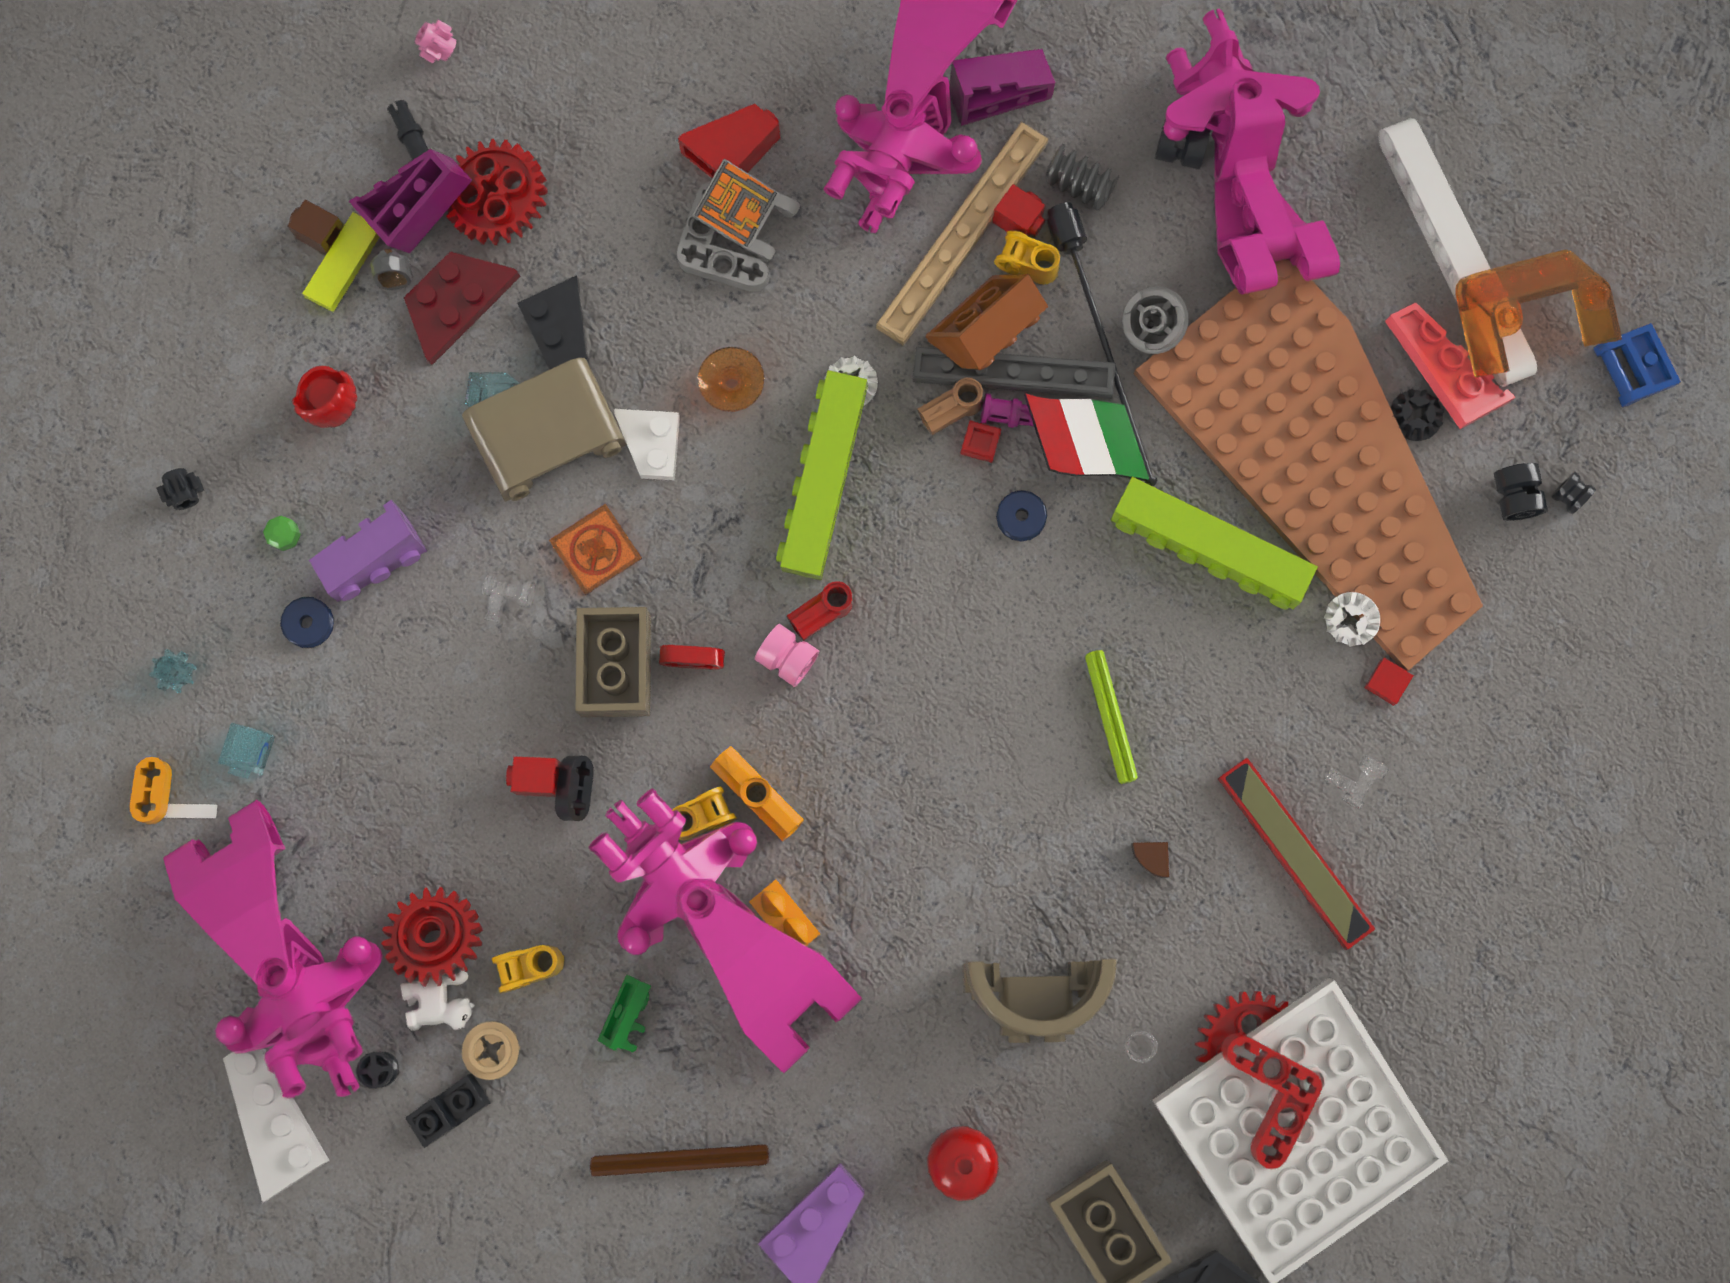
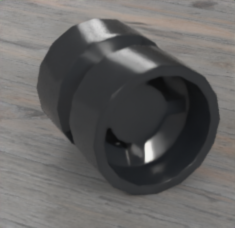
(1191, 153)
(1520, 491)

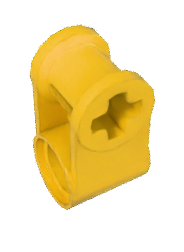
(1026, 256)
(703, 813)
(521, 967)

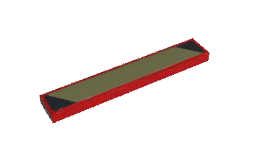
(1296, 854)

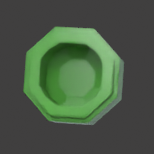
(281, 533)

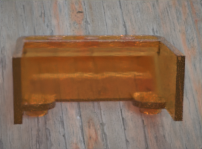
(1493, 297)

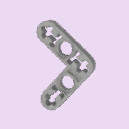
(704, 246)

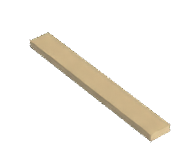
(961, 234)

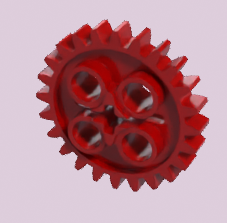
(496, 193)
(1230, 1018)

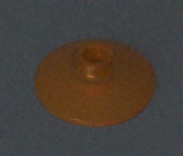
(726, 365)

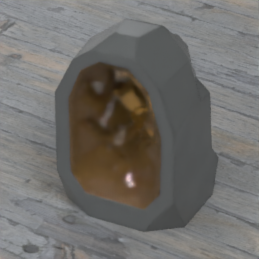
(391, 270)

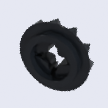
(1417, 429)

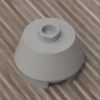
(1155, 320)

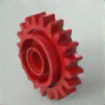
(439, 957)

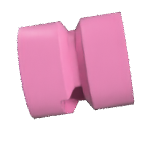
(784, 653)

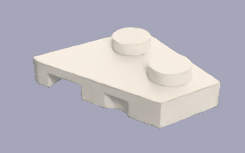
(651, 441)

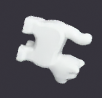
(433, 1003)

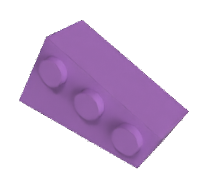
(369, 554)
(812, 1229)

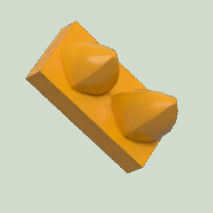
(782, 913)

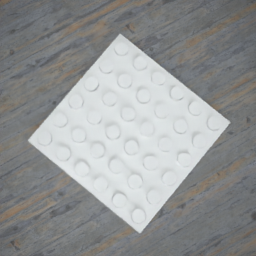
(1350, 1158)

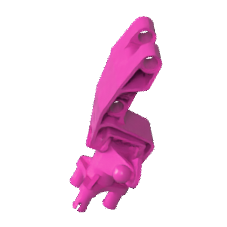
(917, 107)
(1247, 125)
(760, 969)
(301, 995)

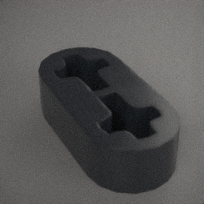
(574, 788)

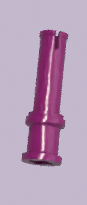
(1005, 412)

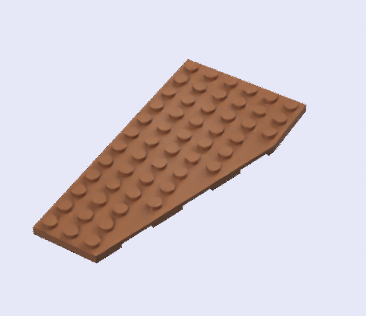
(1308, 438)

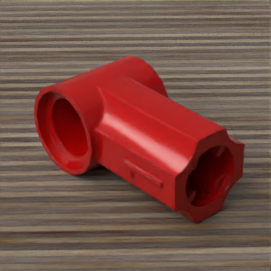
(818, 612)

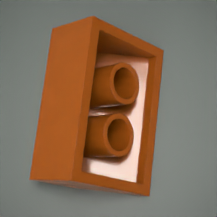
(988, 320)

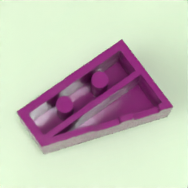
(999, 84)
(412, 200)

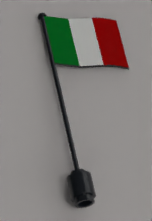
(1086, 434)

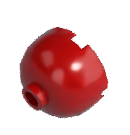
(962, 1163)

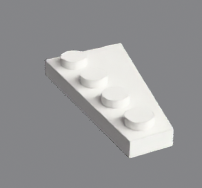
(273, 1126)

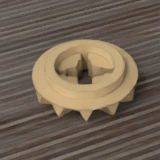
(474, 1047)

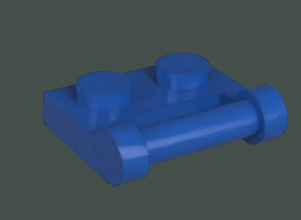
(1647, 361)

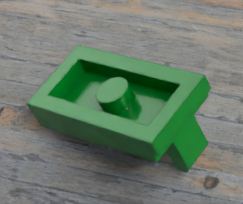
(626, 1008)

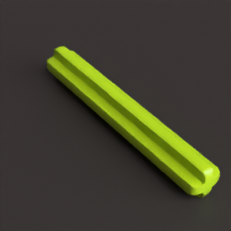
(1111, 717)

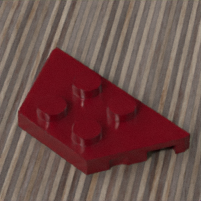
(454, 299)

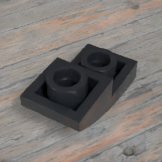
(447, 1110)

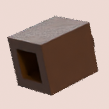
(315, 226)

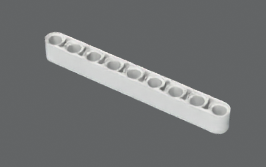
(1445, 225)

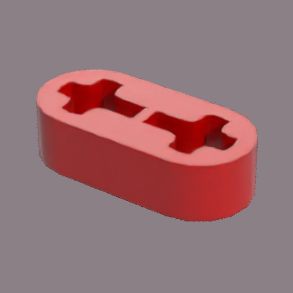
(691, 657)

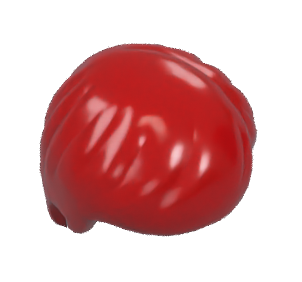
(325, 397)

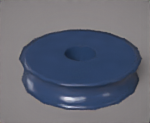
(1025, 502)
(294, 615)

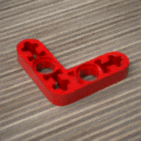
(1287, 1096)

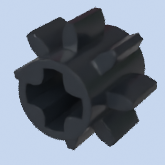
(180, 489)

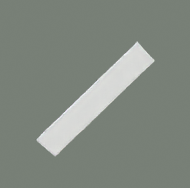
(190, 810)

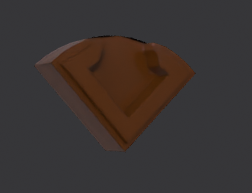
(1153, 857)

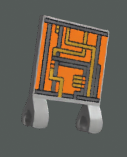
(739, 206)

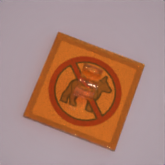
(595, 549)

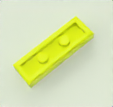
(341, 263)

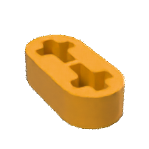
(150, 790)

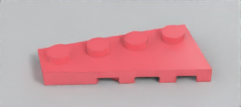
(1446, 367)

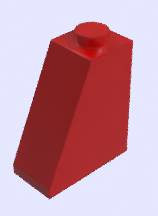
(737, 137)

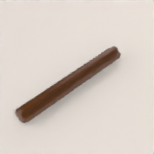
(679, 1160)

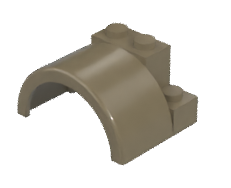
(1040, 1003)

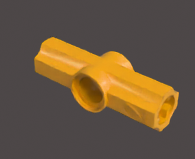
(741, 778)

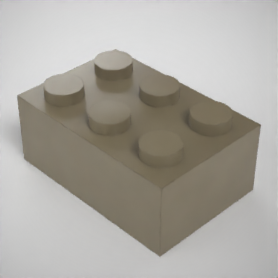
(613, 662)
(1108, 1227)

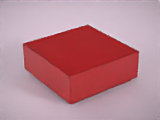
(980, 441)
(1388, 681)

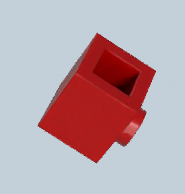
(1019, 212)
(533, 776)

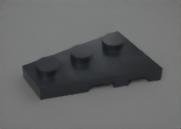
(557, 322)

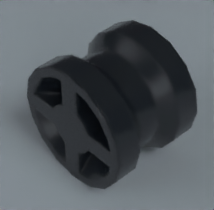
(1573, 492)
(369, 1069)

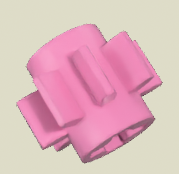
(435, 41)

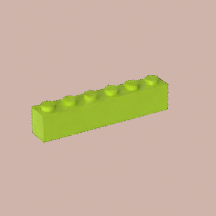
(823, 475)
(1214, 544)

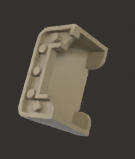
(542, 426)

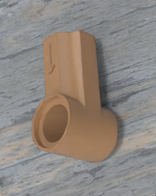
(949, 408)

